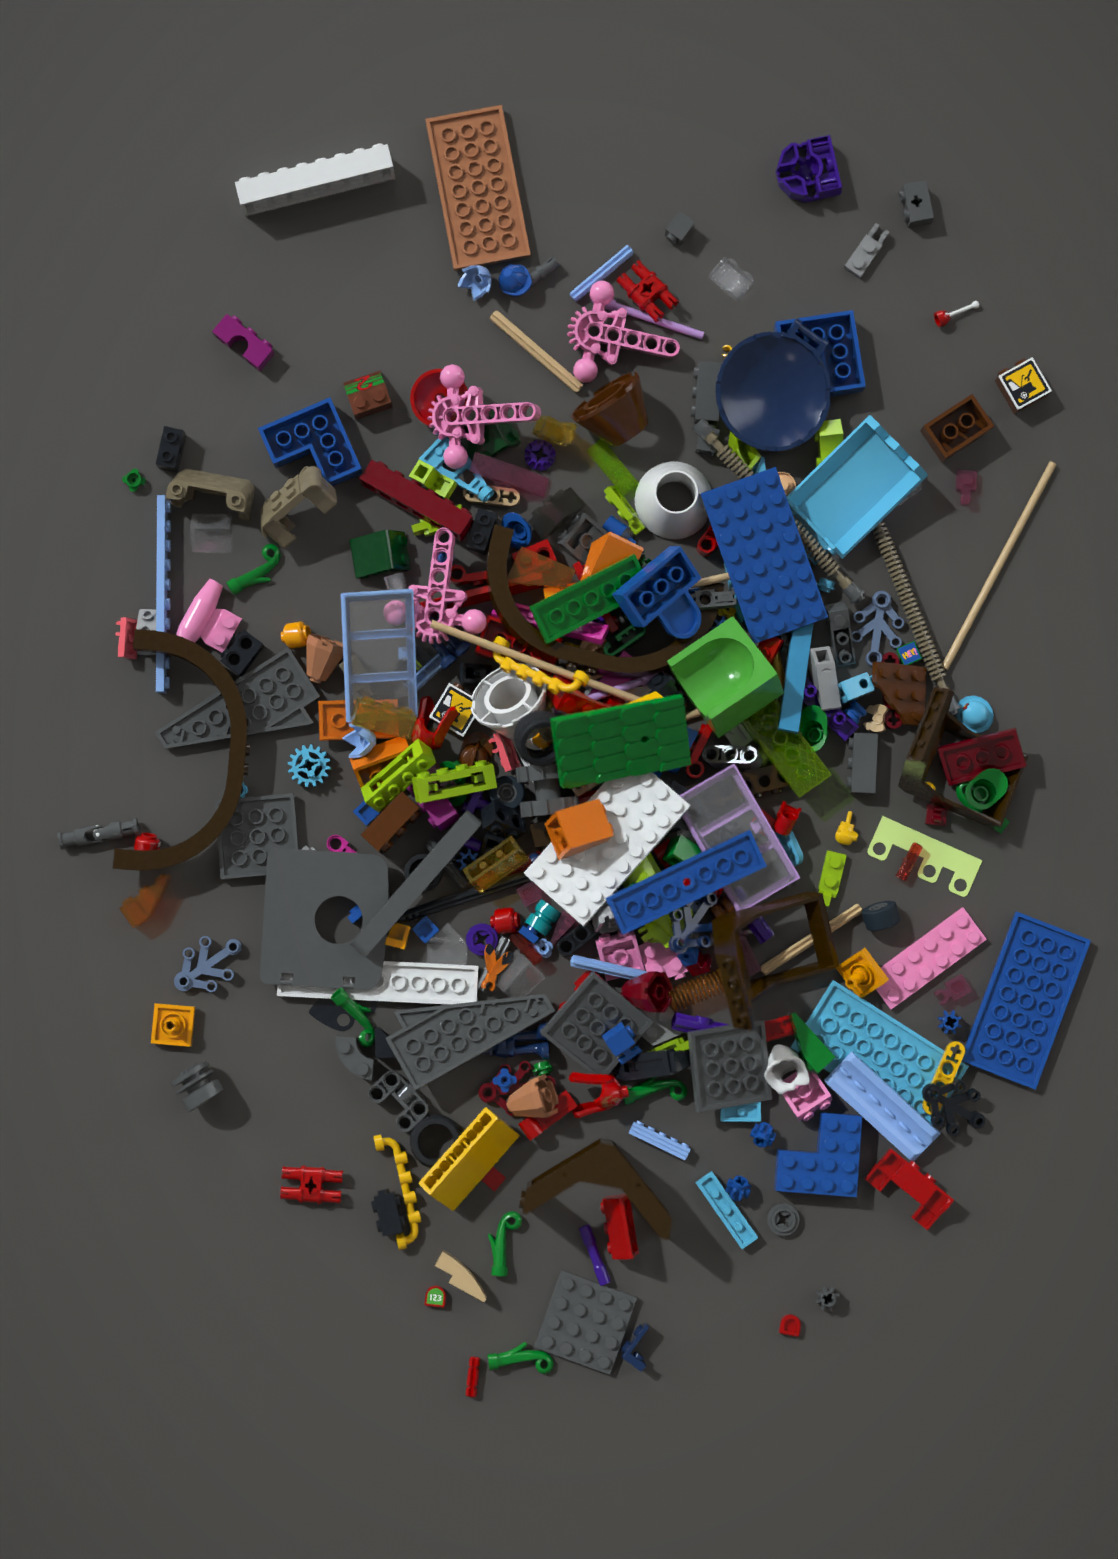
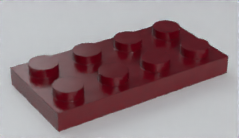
(970, 757)

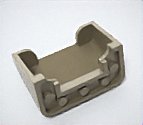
(238, 491)

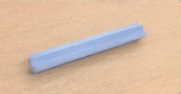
(601, 273)
(605, 967)

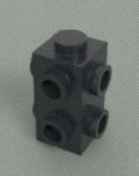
(664, 686)
(386, 1206)

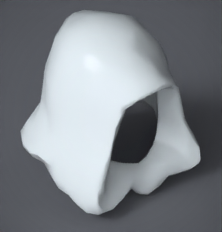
(781, 1062)

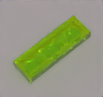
(612, 467)

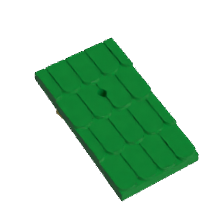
(621, 740)

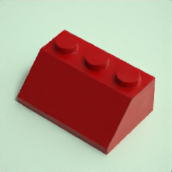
(619, 1227)

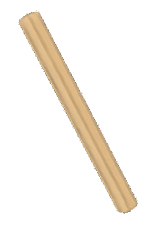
(537, 352)
(807, 941)

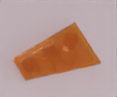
(539, 570)

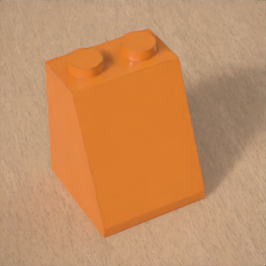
(607, 551)
(579, 828)

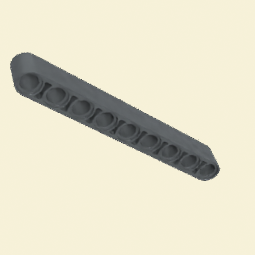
(416, 883)

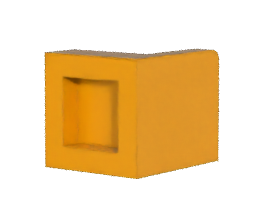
(398, 936)

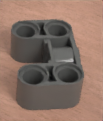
(404, 1094)

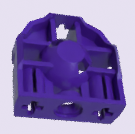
(825, 184)

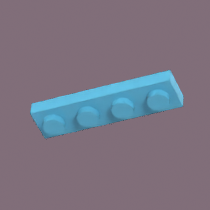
(726, 1210)

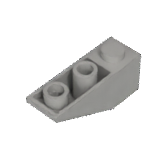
(824, 677)

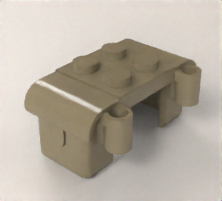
(274, 510)

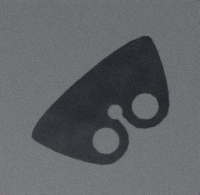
(327, 1013)

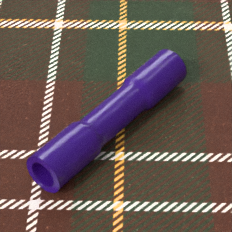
(590, 1242)

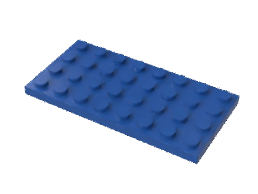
(764, 555)
(1025, 1000)

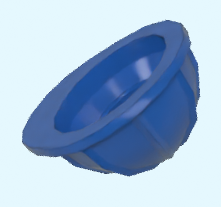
(515, 280)
(522, 530)

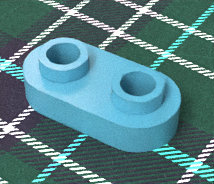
(791, 847)

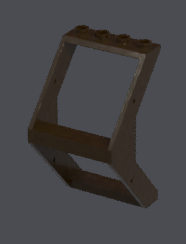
(923, 749)
(738, 987)
(600, 1165)

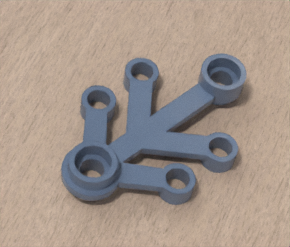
(878, 625)
(204, 966)

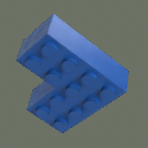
(841, 354)
(313, 431)
(831, 1168)

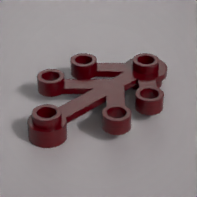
(496, 1091)

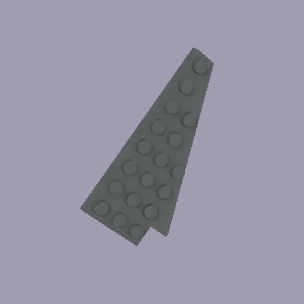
(272, 700)
(450, 1035)

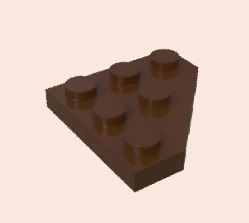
(902, 689)

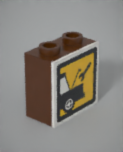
(1022, 385)
(455, 696)

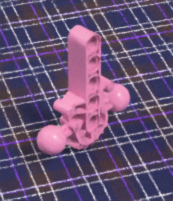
(601, 294)
(452, 378)
(472, 621)

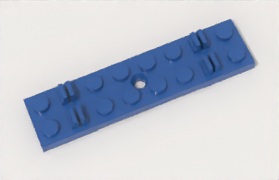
(666, 890)

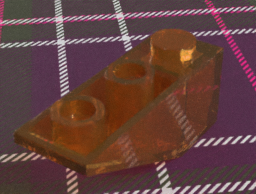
(143, 906)

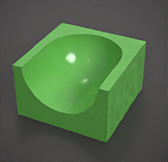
(725, 676)

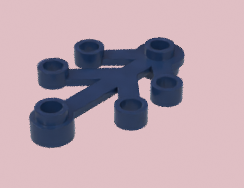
(691, 925)

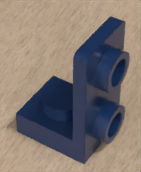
(635, 1358)

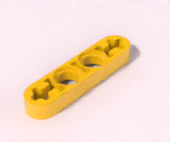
(940, 1076)

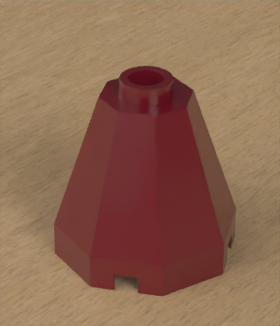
(649, 991)

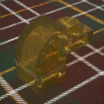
(554, 431)

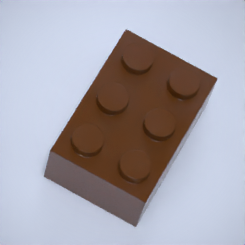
(957, 428)
(391, 823)

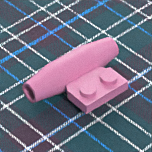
(206, 621)

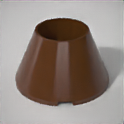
(615, 411)

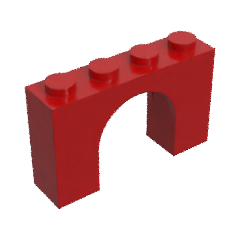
(577, 702)

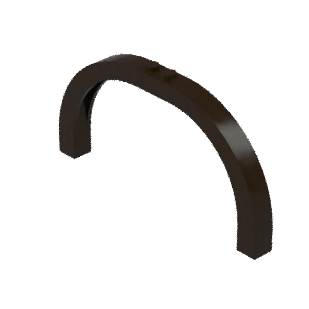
(189, 651)
(566, 655)

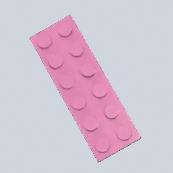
(929, 957)

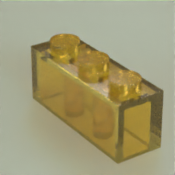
(383, 717)
(495, 864)

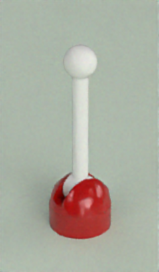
(943, 317)

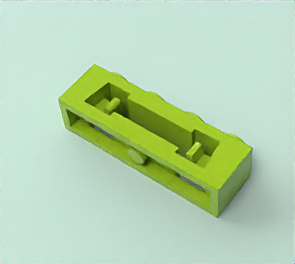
(398, 775)
(422, 788)

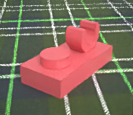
(126, 638)
(507, 752)

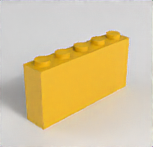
(469, 1159)

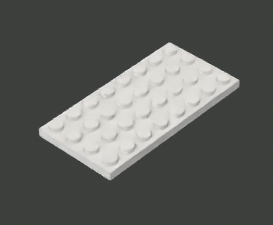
(641, 815)

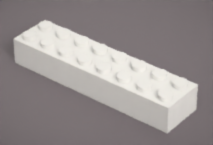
(315, 179)

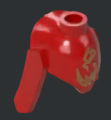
(431, 739)
(610, 1097)

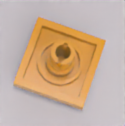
(862, 973)
(173, 1025)

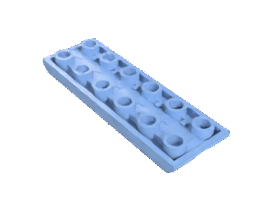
(882, 1106)

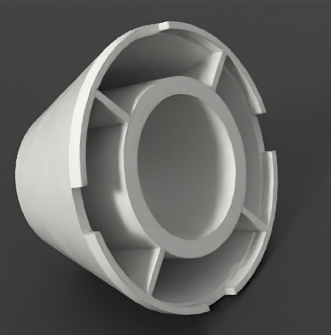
(665, 522)
(505, 699)

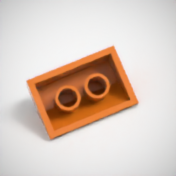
(377, 759)

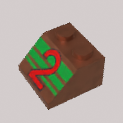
(368, 395)

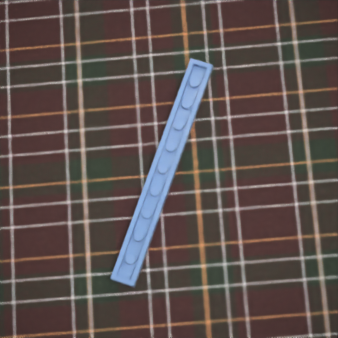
(162, 586)

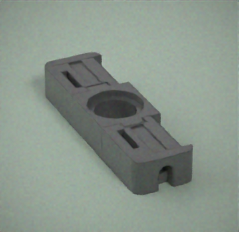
(718, 600)

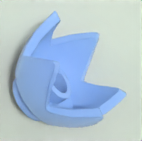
(477, 279)
(362, 739)

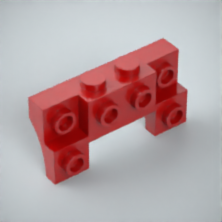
(919, 1187)

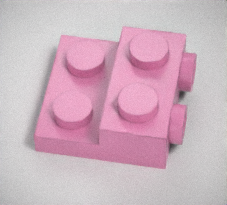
(619, 950)
(661, 959)
(807, 1098)

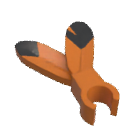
(494, 967)

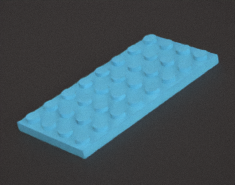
(885, 1045)

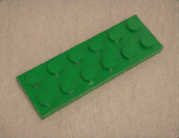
(583, 600)

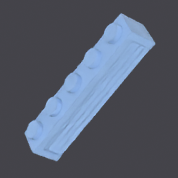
(430, 669)
(659, 1140)

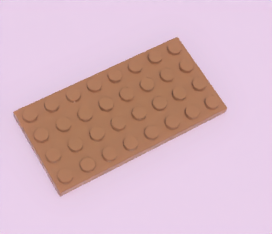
(478, 187)

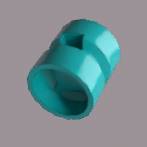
(543, 917)

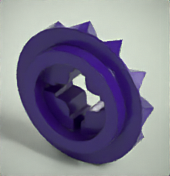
(544, 462)
(482, 929)

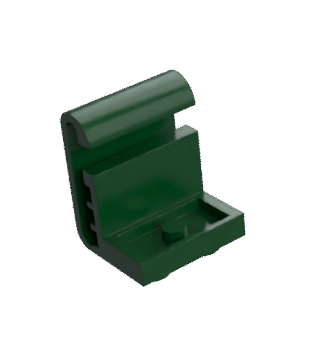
(497, 439)
(380, 553)
(629, 637)

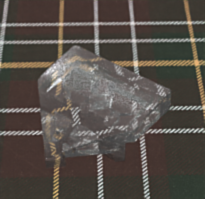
(447, 948)

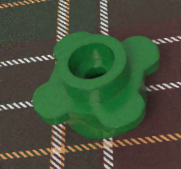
(134, 474)
(542, 1068)

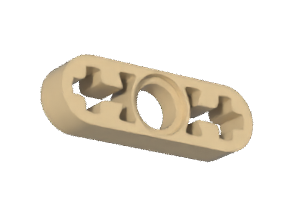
(506, 492)

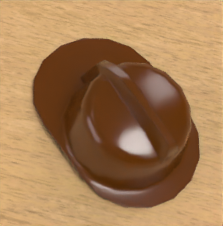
(475, 748)

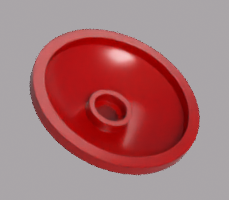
(425, 391)

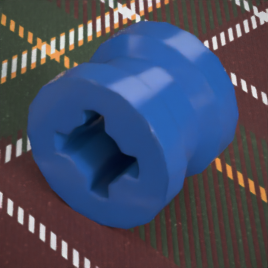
(855, 712)

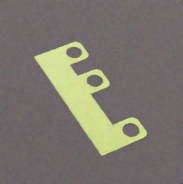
(933, 852)

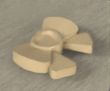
(879, 712)

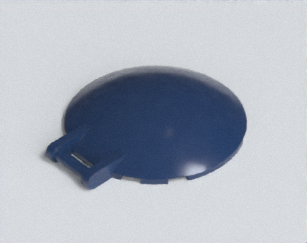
(774, 389)

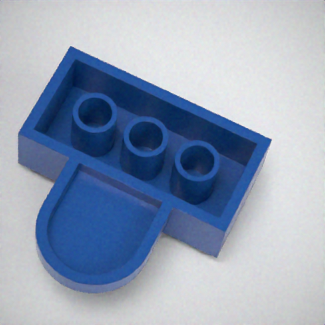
(662, 593)

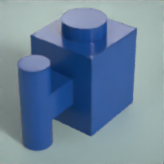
(620, 1040)

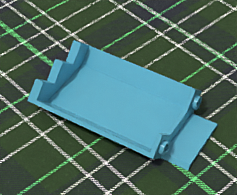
(854, 488)

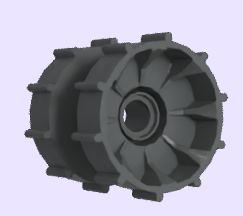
(546, 791)

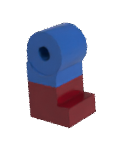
(695, 961)

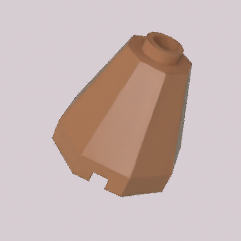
(322, 657)
(534, 1099)

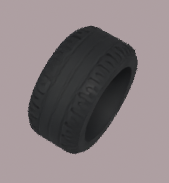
(524, 729)
(420, 1126)

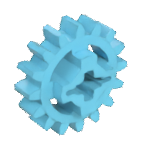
(305, 753)

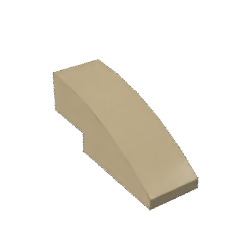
(461, 1275)

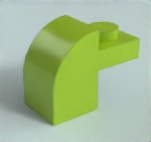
(432, 479)

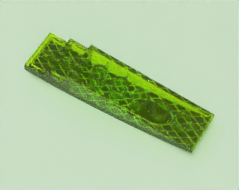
(786, 750)

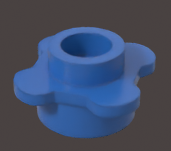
(504, 1085)

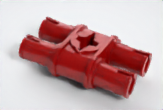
(646, 300)
(319, 1176)

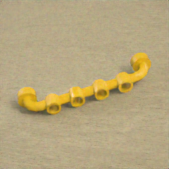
(539, 677)
(409, 1196)

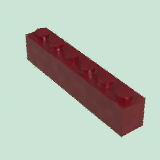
(415, 499)

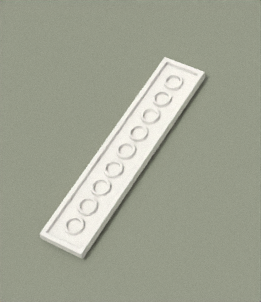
(404, 983)

